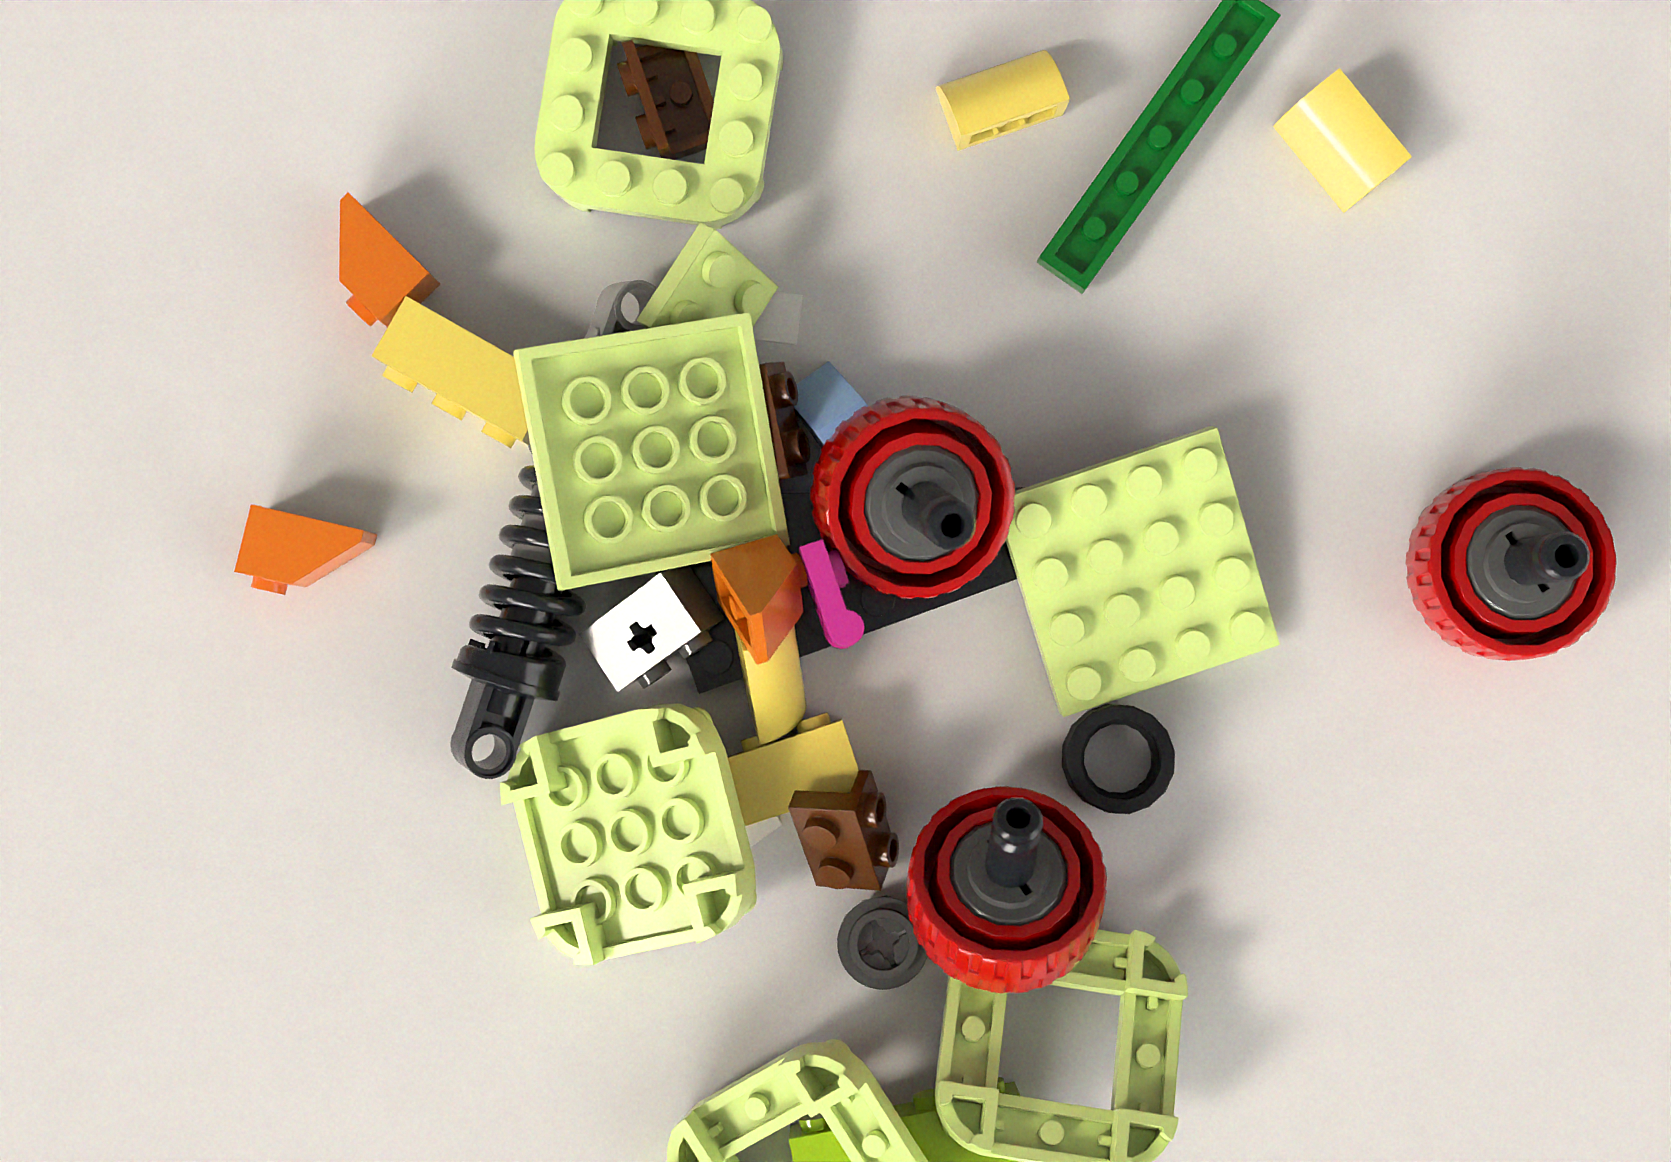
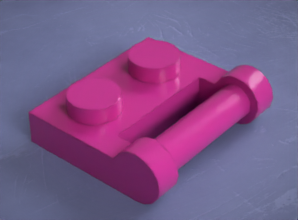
(825, 579)

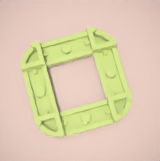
(647, 184)
(799, 1082)
(1053, 1131)

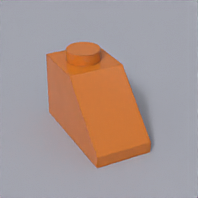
(377, 266)
(295, 549)
(760, 592)

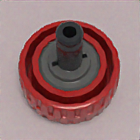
(913, 496)
(1511, 564)
(1006, 889)

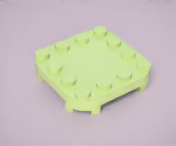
(632, 833)

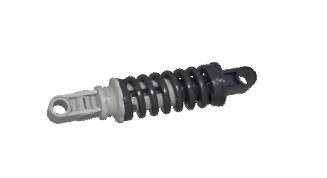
(517, 662)

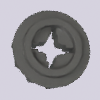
(872, 967)

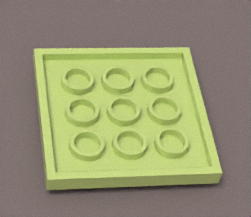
(650, 448)
(1138, 571)

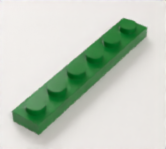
(1157, 141)

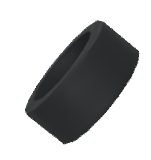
(1161, 758)

